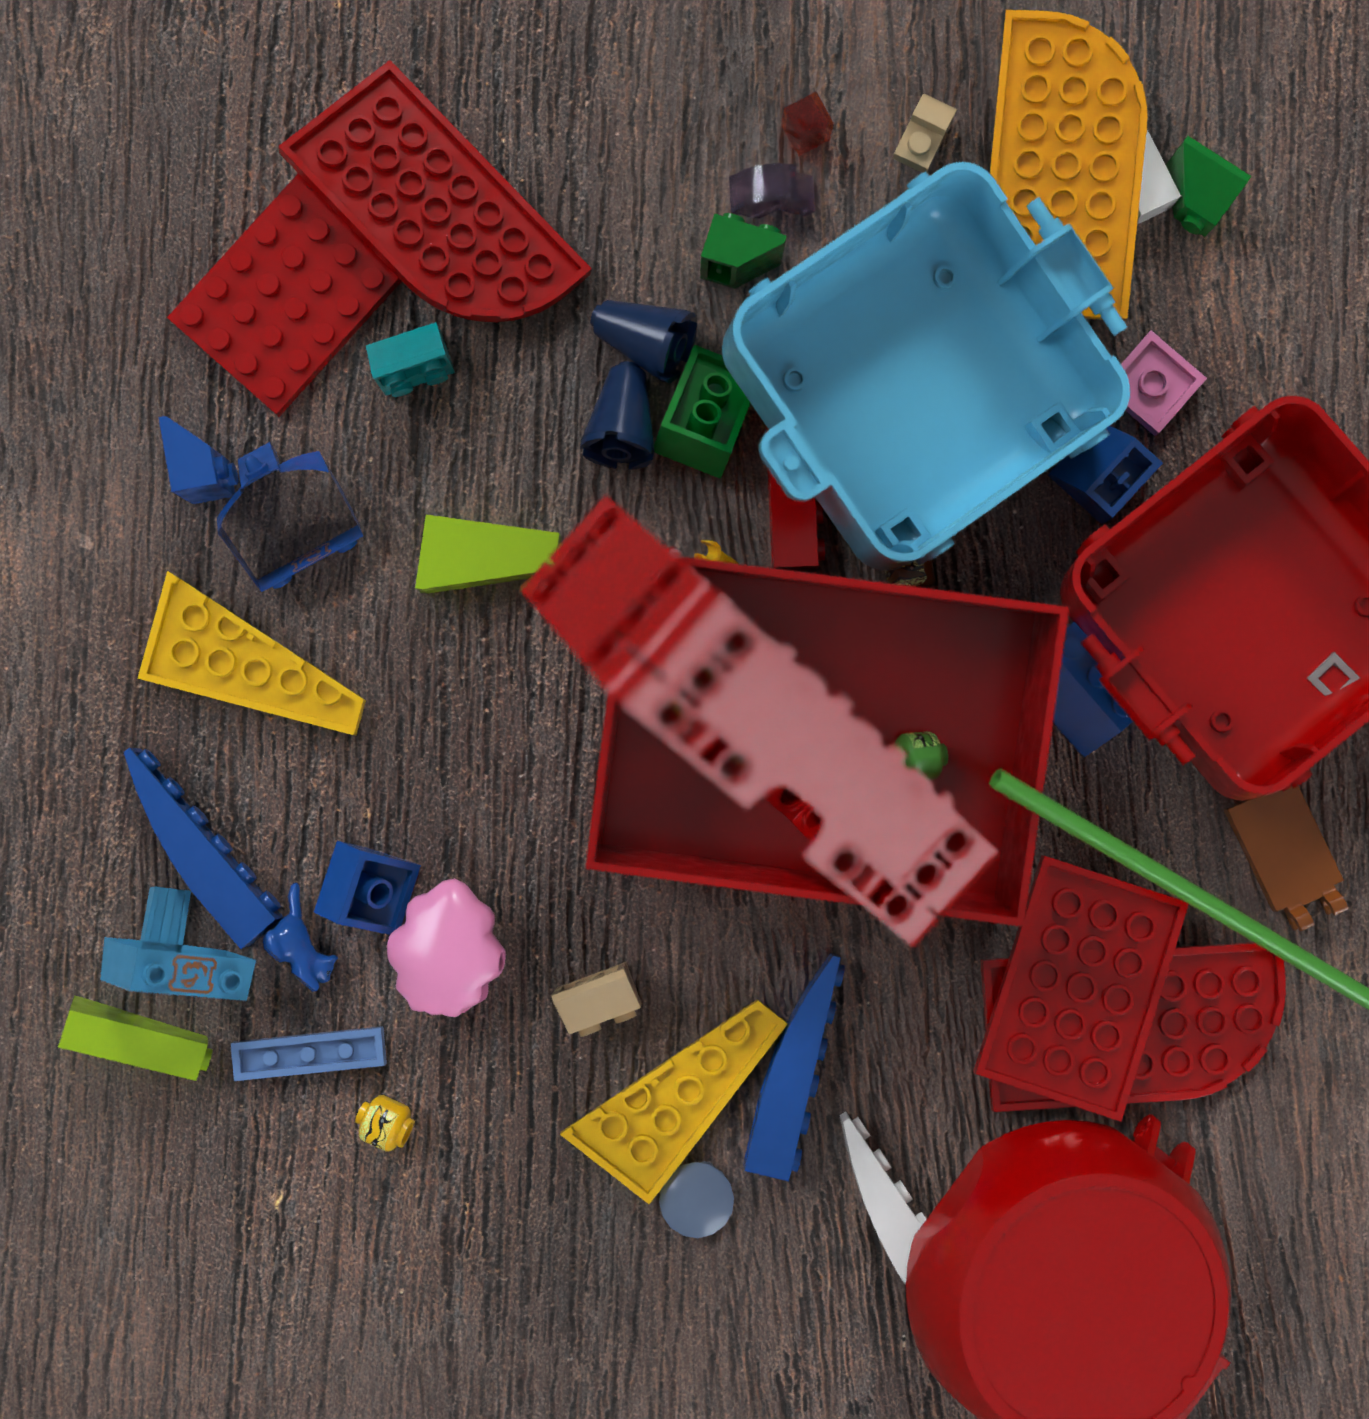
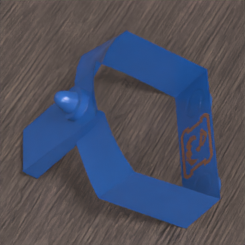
(261, 463)

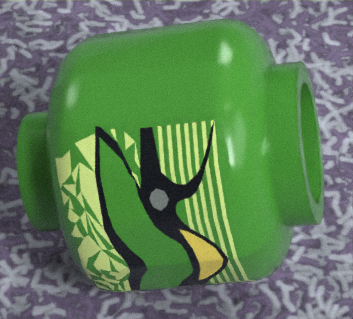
(923, 752)

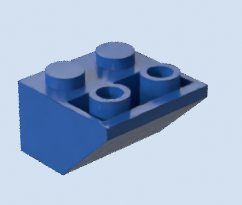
(1106, 474)

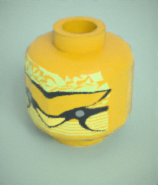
(384, 1123)

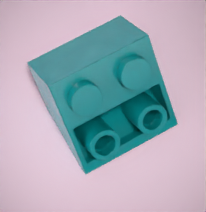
(410, 360)

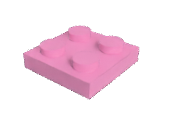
(1158, 382)

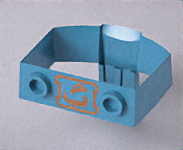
(167, 966)

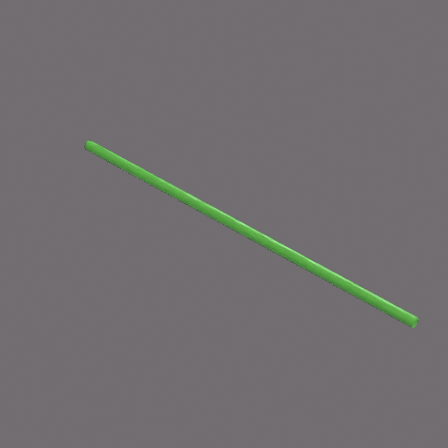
(1179, 886)

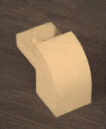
(924, 133)

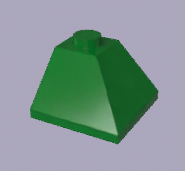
(1205, 184)

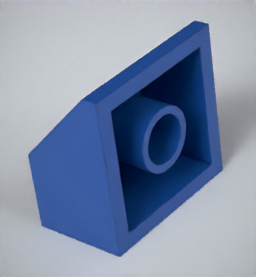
(194, 467)
(366, 888)

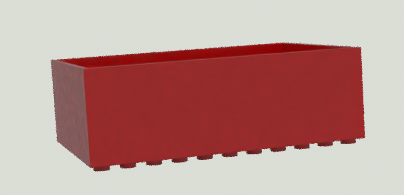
(908, 663)

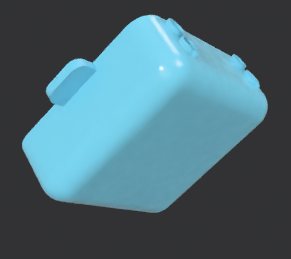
(928, 364)

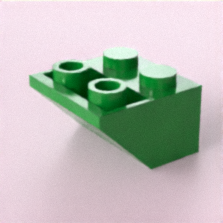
(739, 251)

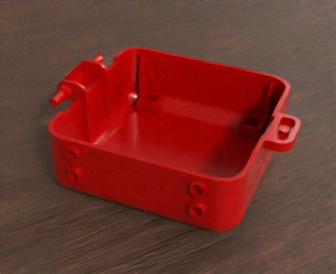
(1232, 595)

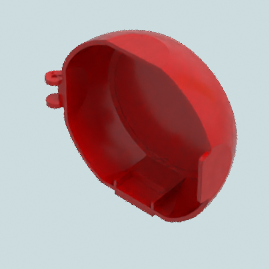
(1072, 1278)

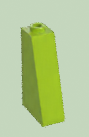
(479, 553)
(134, 1039)

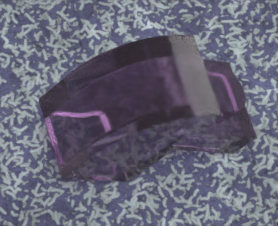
(769, 189)

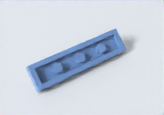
(308, 1053)

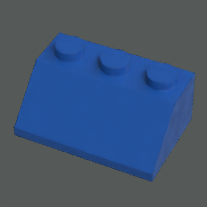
(1083, 706)

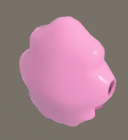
(446, 950)

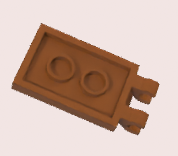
(1287, 855)

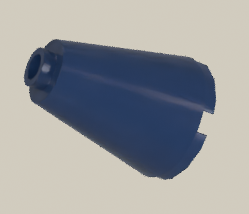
(647, 335)
(621, 421)

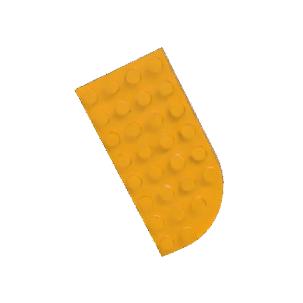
(1073, 136)

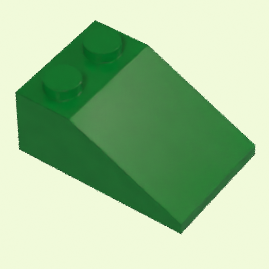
(703, 415)

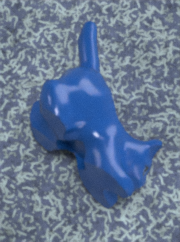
(292, 944)

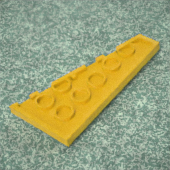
(221, 656)
(661, 1116)

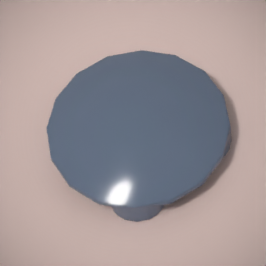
(697, 1200)

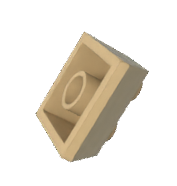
(597, 999)

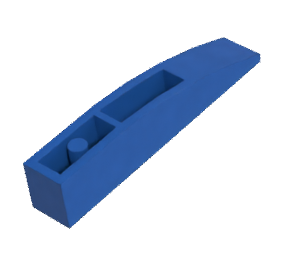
(201, 856)
(791, 1079)

